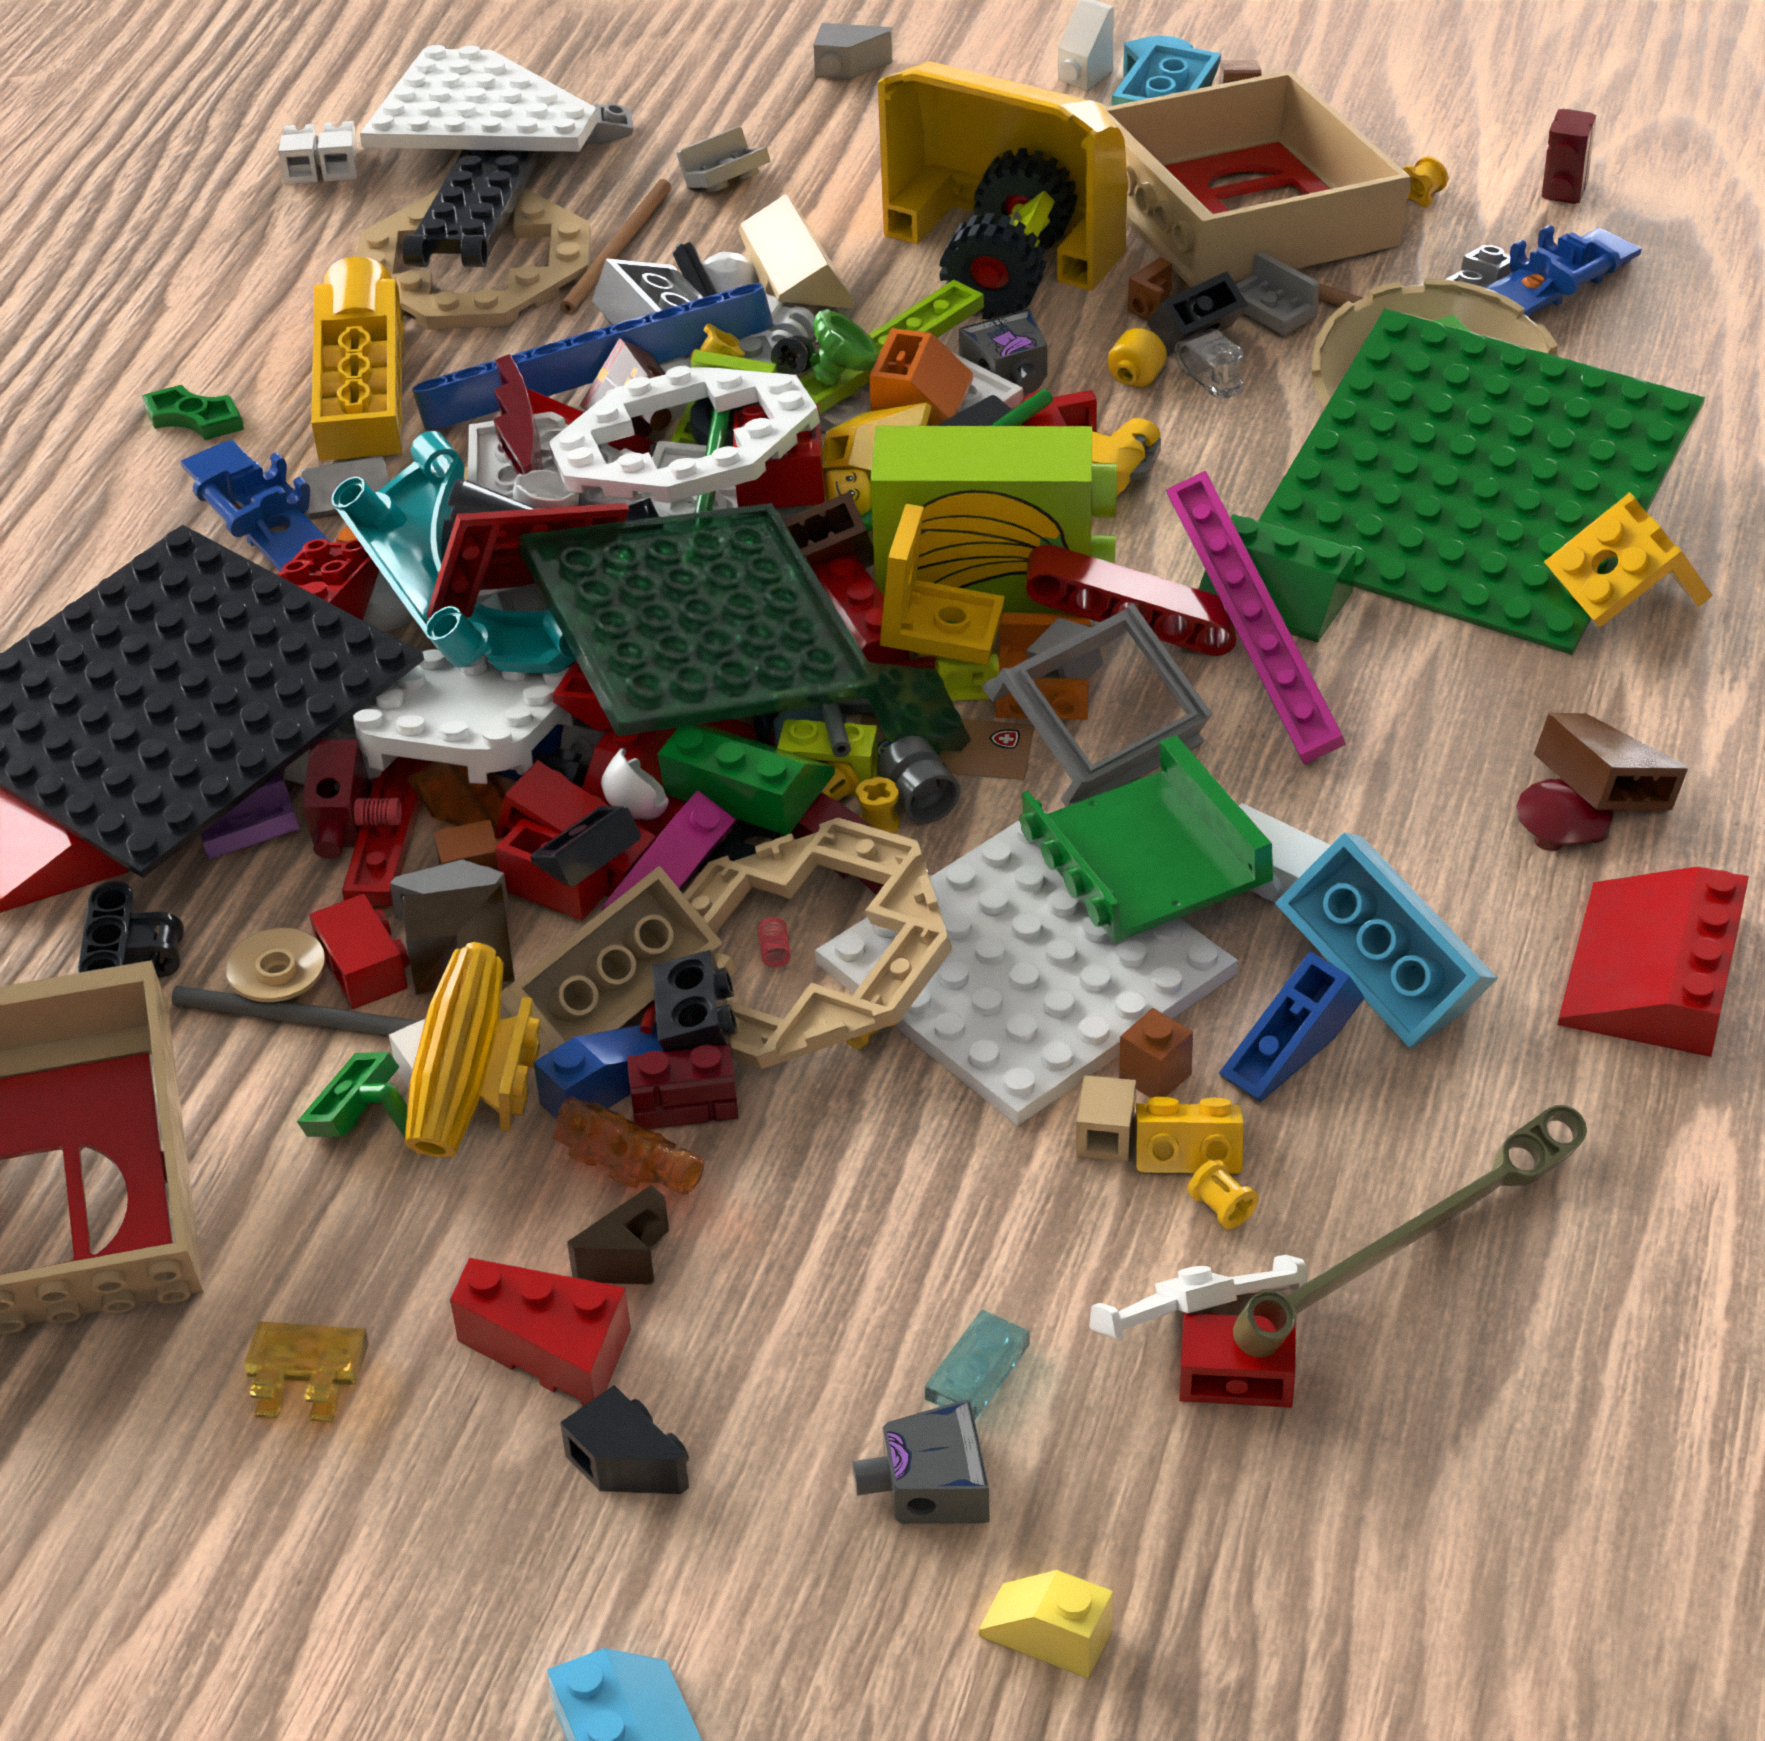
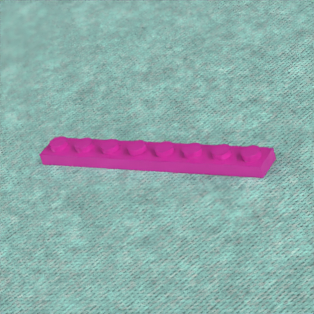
(1256, 618)

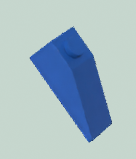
(1293, 1027)
(591, 1067)

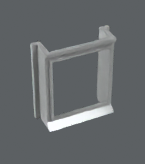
(1134, 759)

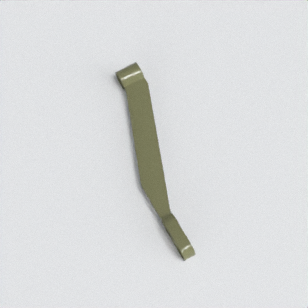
(1282, 1309)

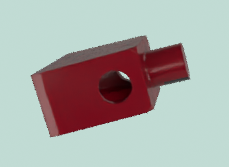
(328, 810)

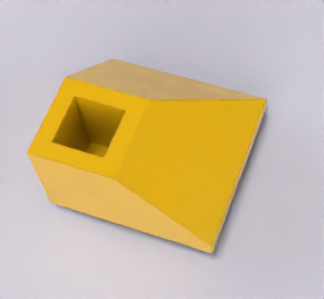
(852, 442)

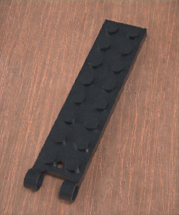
(471, 207)

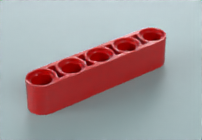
(1103, 589)

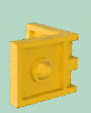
(1643, 559)
(918, 609)

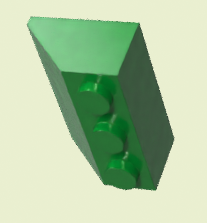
(1302, 574)
(742, 776)

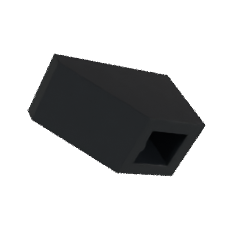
(622, 1447)

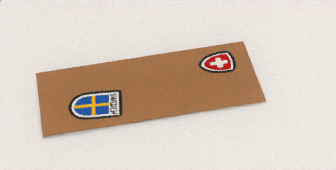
(994, 749)

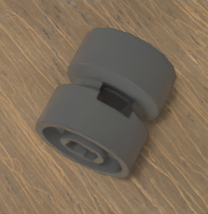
(923, 781)

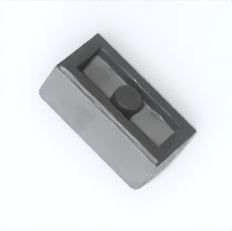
(326, 478)

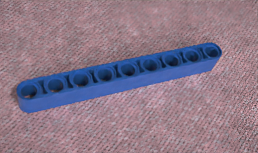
(580, 358)

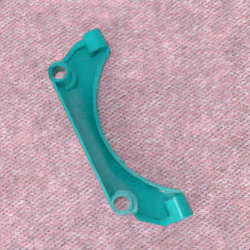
(404, 539)

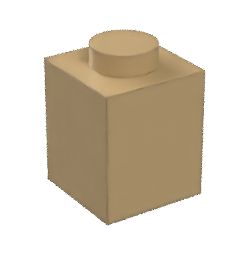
(1105, 1118)

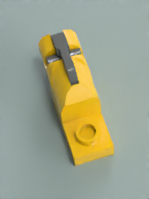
(1131, 447)

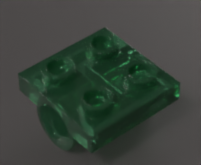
(917, 704)

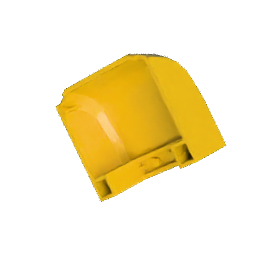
(949, 125)

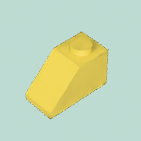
(1052, 1620)

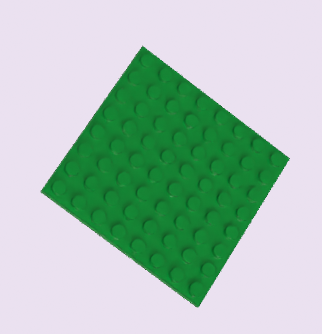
(1472, 466)

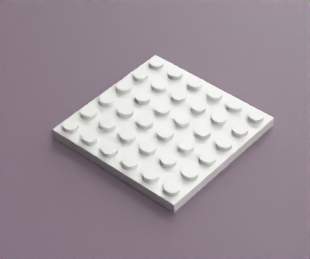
(1030, 980)

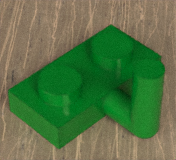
(348, 1094)

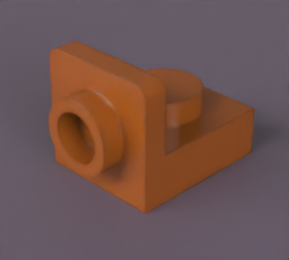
(1149, 288)

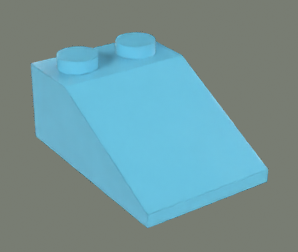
(1166, 71)

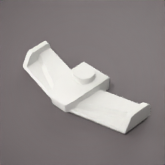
(1194, 1291)

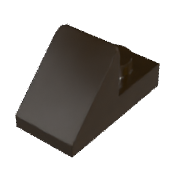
(618, 1244)

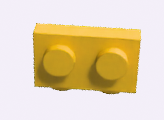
(1186, 1136)

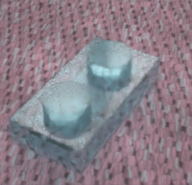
(978, 1362)

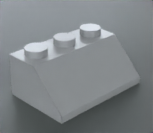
(640, 288)

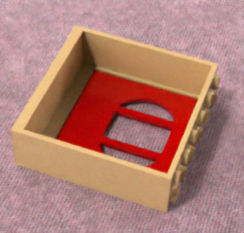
(1256, 124)
(82, 1079)

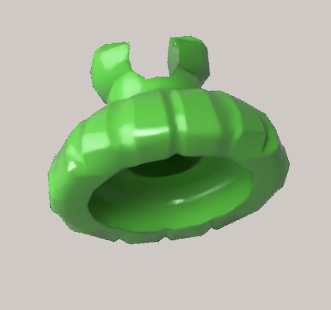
(842, 347)

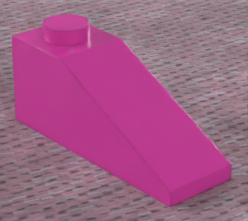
(681, 845)

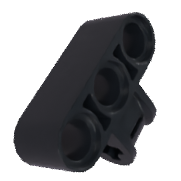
(122, 936)

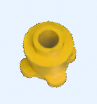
(1426, 178)
(720, 342)

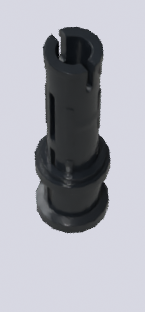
(792, 347)

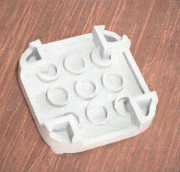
(461, 717)

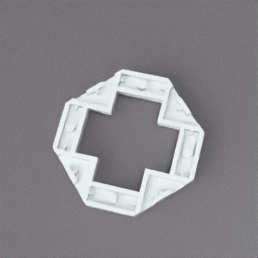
(780, 396)

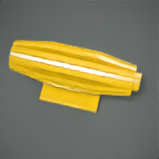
(469, 1054)

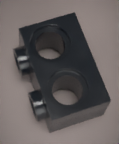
(693, 1003)

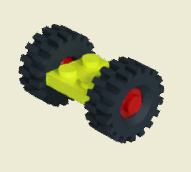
(1001, 252)

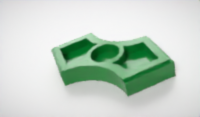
(202, 414)

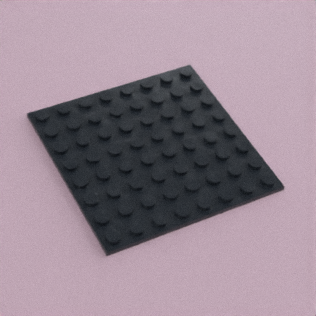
(178, 695)

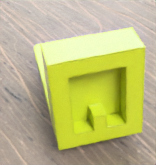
(964, 679)
(812, 741)

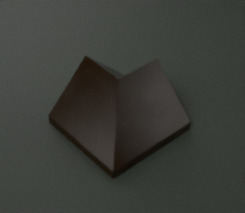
(448, 921)

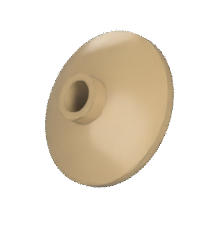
(275, 964)

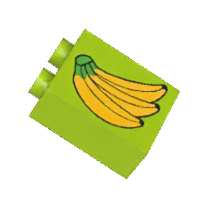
(990, 502)

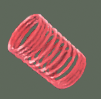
(393, 810)
(764, 940)

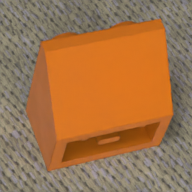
(918, 370)

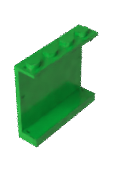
(1152, 846)

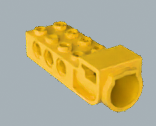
(357, 362)

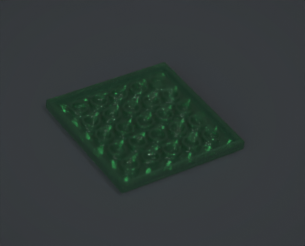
(696, 618)

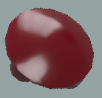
(1561, 816)

